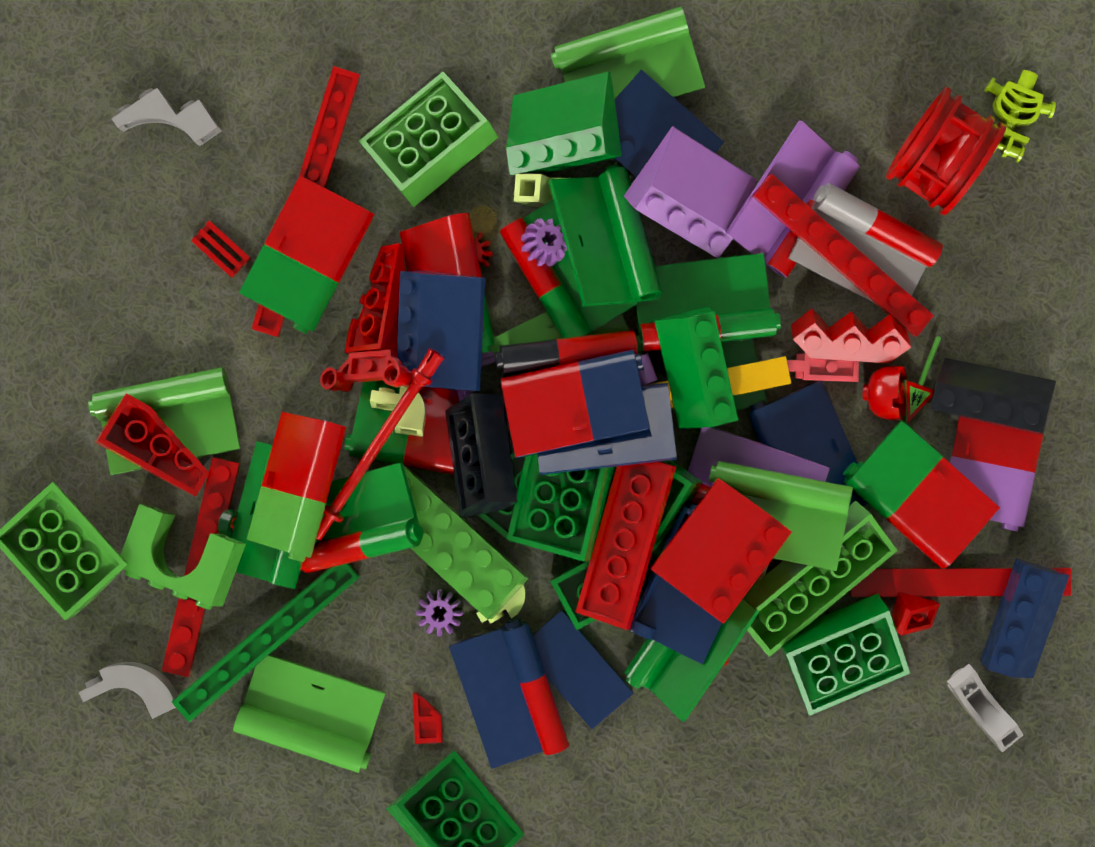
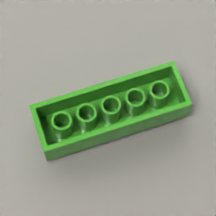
(462, 552)
(799, 593)

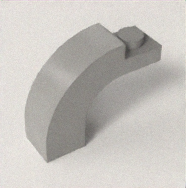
(142, 679)
(984, 708)

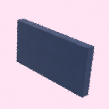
(579, 670)

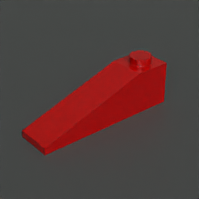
(378, 320)
(146, 441)

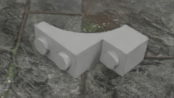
(156, 108)

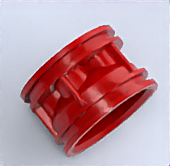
(946, 151)

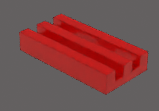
(203, 233)

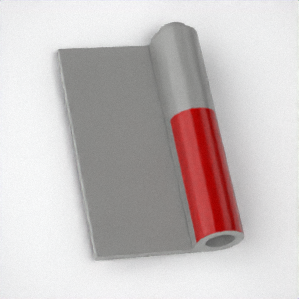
(882, 238)

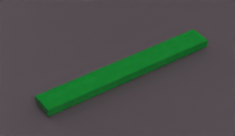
(264, 640)

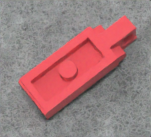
(824, 369)

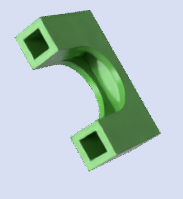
(146, 559)

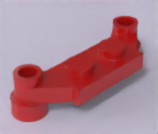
(367, 367)

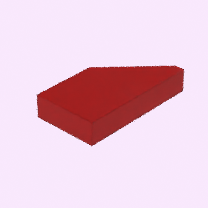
(426, 721)

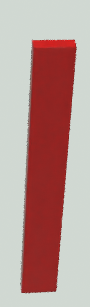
(939, 582)

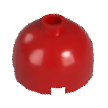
(886, 393)

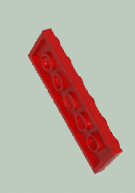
(625, 542)

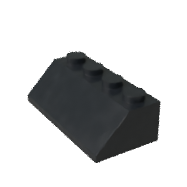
(993, 396)
(481, 454)

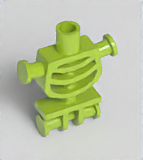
(1020, 94)

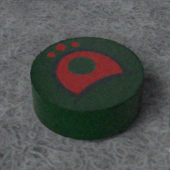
(227, 522)

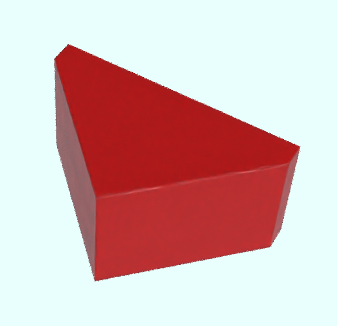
(913, 613)

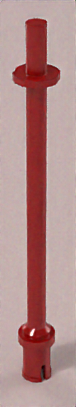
(420, 377)

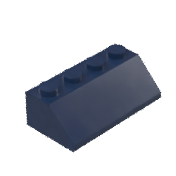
(1024, 619)

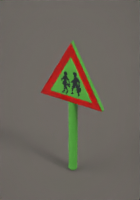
(916, 394)

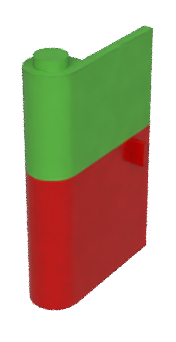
(296, 484)

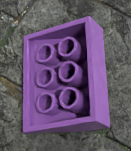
(691, 191)

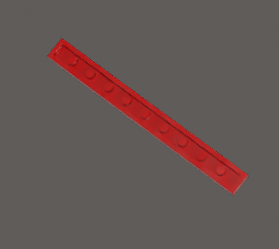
(319, 159)

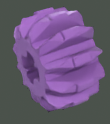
(536, 247)
(430, 609)

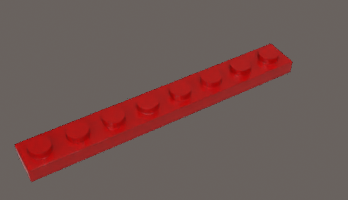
(842, 255)
(188, 615)

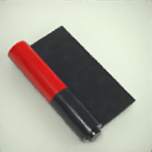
(539, 355)

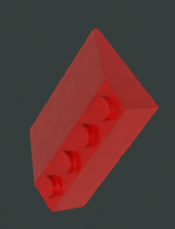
(721, 550)

